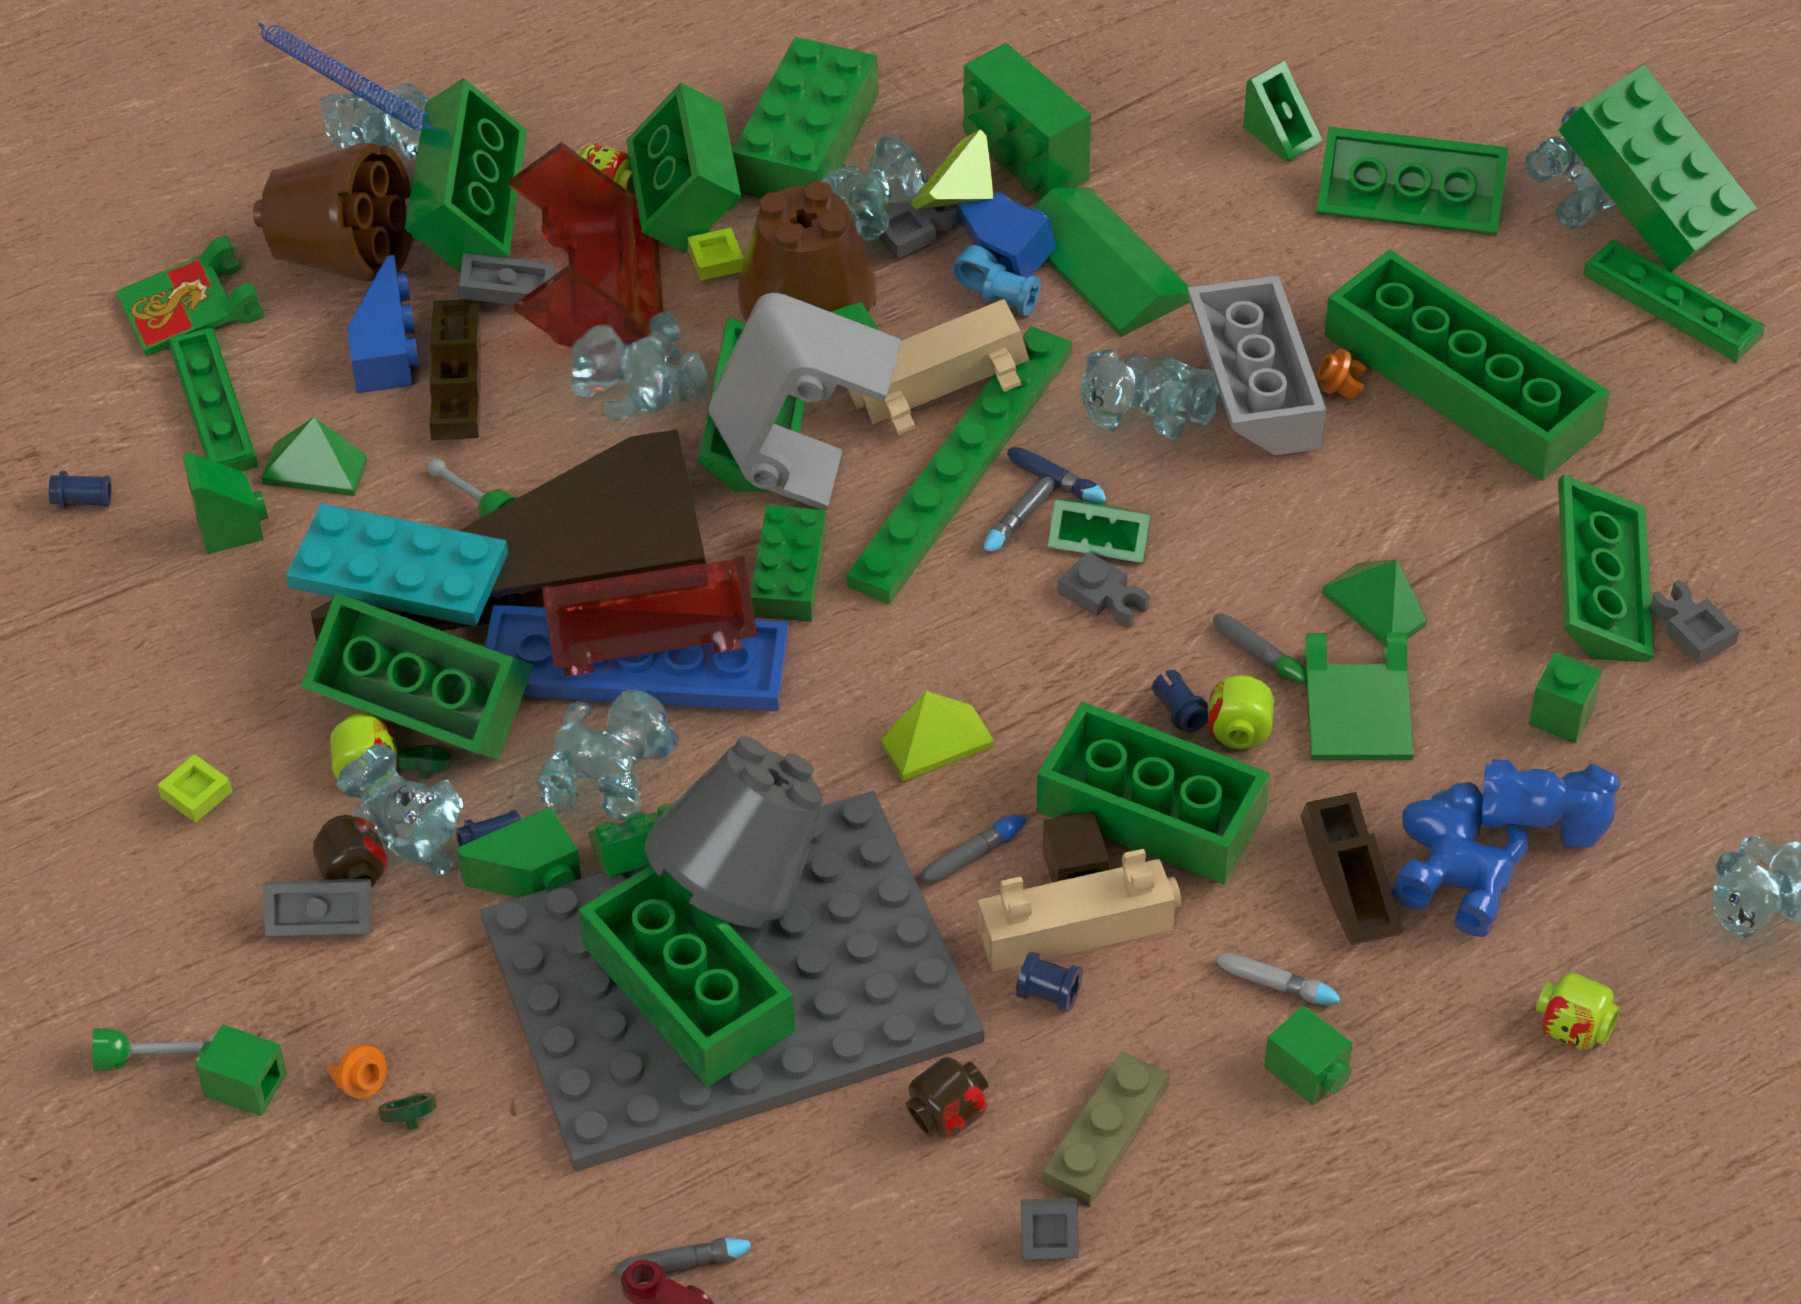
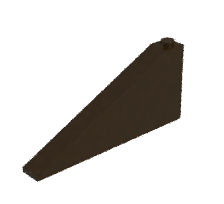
(594, 522)

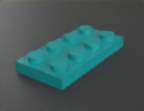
(398, 564)

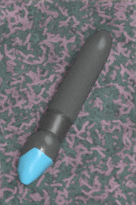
(1018, 514)
(720, 1250)

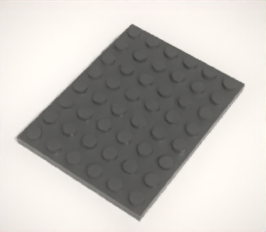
(852, 950)

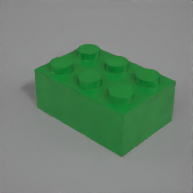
(1027, 121)
(683, 167)

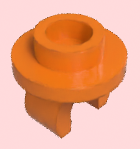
(1341, 373)
(359, 1071)

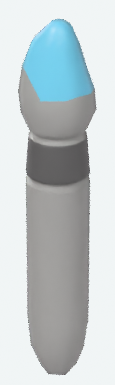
(1310, 990)

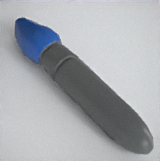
(1001, 832)

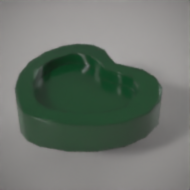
(424, 758)
(408, 1109)

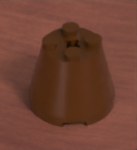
(338, 211)
(806, 250)

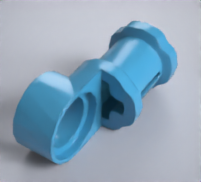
(995, 281)

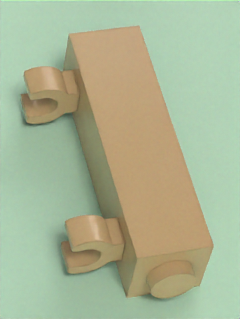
(948, 360)
(1077, 912)

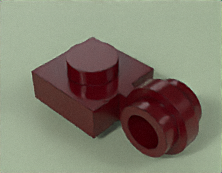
(658, 1289)

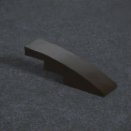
(455, 369)

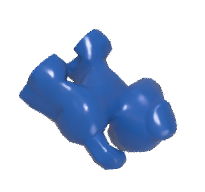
(1539, 798)
(1449, 827)

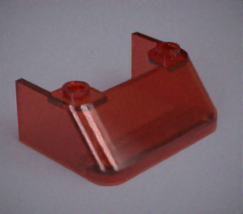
(611, 263)
(648, 614)

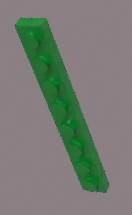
(955, 471)

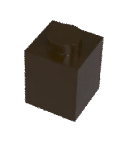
(1073, 846)

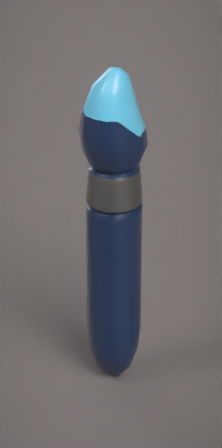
(1082, 488)

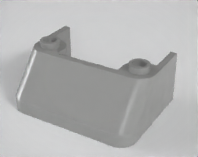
(801, 354)

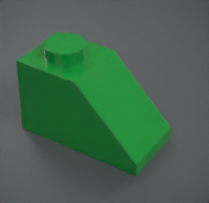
(224, 504)
(521, 857)

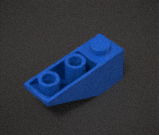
(1011, 232)
(378, 334)

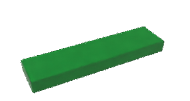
(1674, 300)
(212, 400)

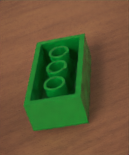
(806, 117)
(1656, 168)
(463, 176)
(417, 676)
(1154, 791)
(687, 974)

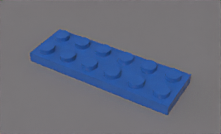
(680, 676)

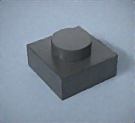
(1049, 1228)

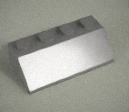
(1260, 364)

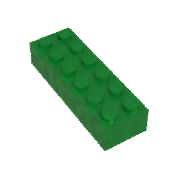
(1466, 364)

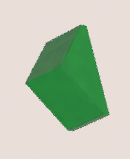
(1278, 113)

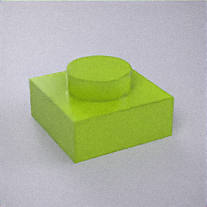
(715, 254)
(195, 788)

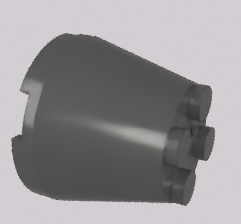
(740, 834)

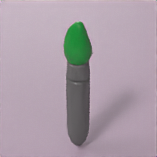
(1285, 666)

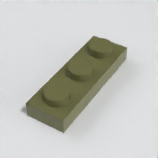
(1105, 1128)

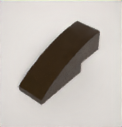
(1351, 868)

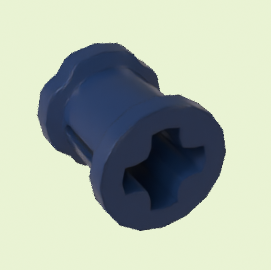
(1049, 981)

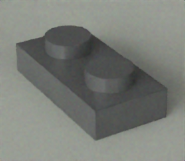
(500, 278)
(317, 907)

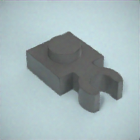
(915, 229)
(1099, 586)
(1695, 627)

